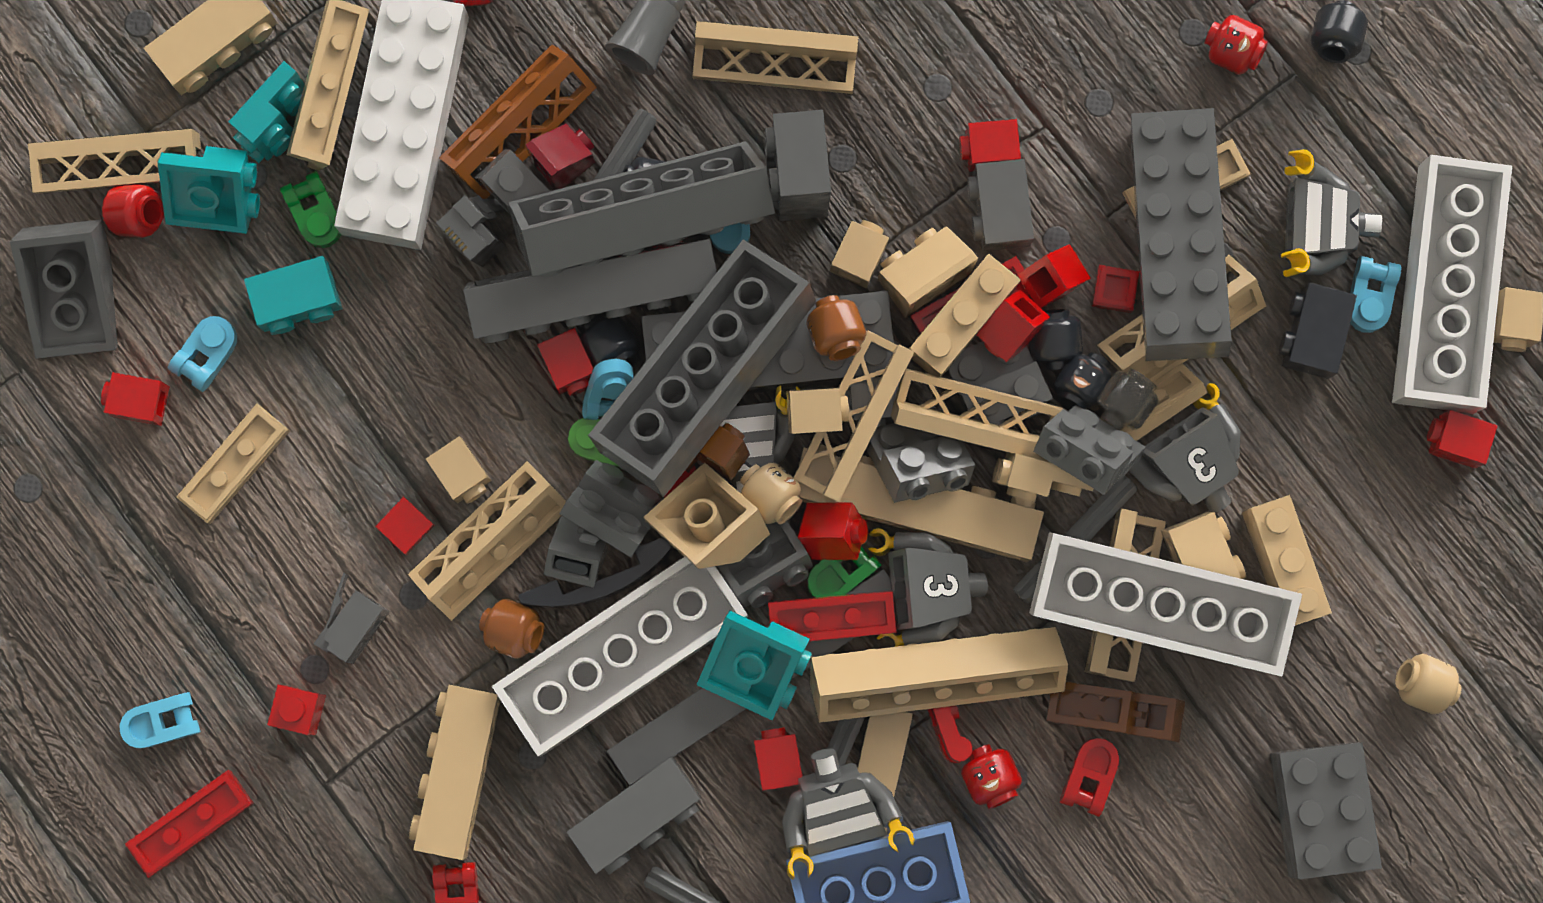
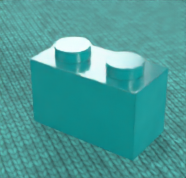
(293, 295)

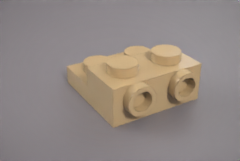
(1032, 476)

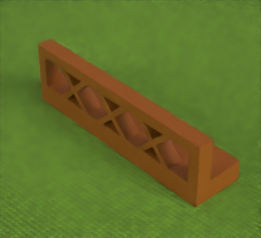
(514, 107)

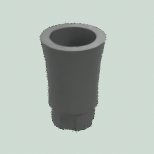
(644, 34)

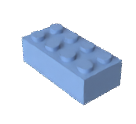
(878, 874)

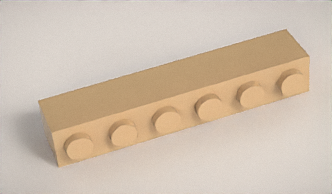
(953, 516)
(938, 674)

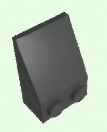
(66, 287)

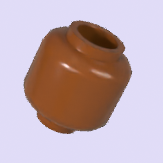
(836, 328)
(511, 628)

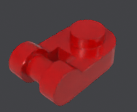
(953, 746)
(1095, 760)
(450, 876)

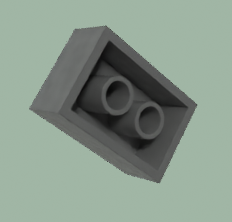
(798, 165)
(1325, 810)
(635, 817)

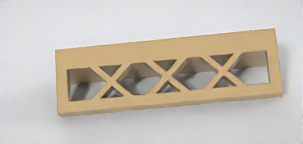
(775, 42)
(327, 83)
(106, 148)
(1244, 301)
(868, 422)
(962, 426)
(492, 545)
(1101, 642)

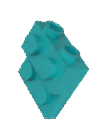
(262, 119)
(209, 189)
(755, 664)

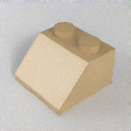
(926, 270)
(708, 520)

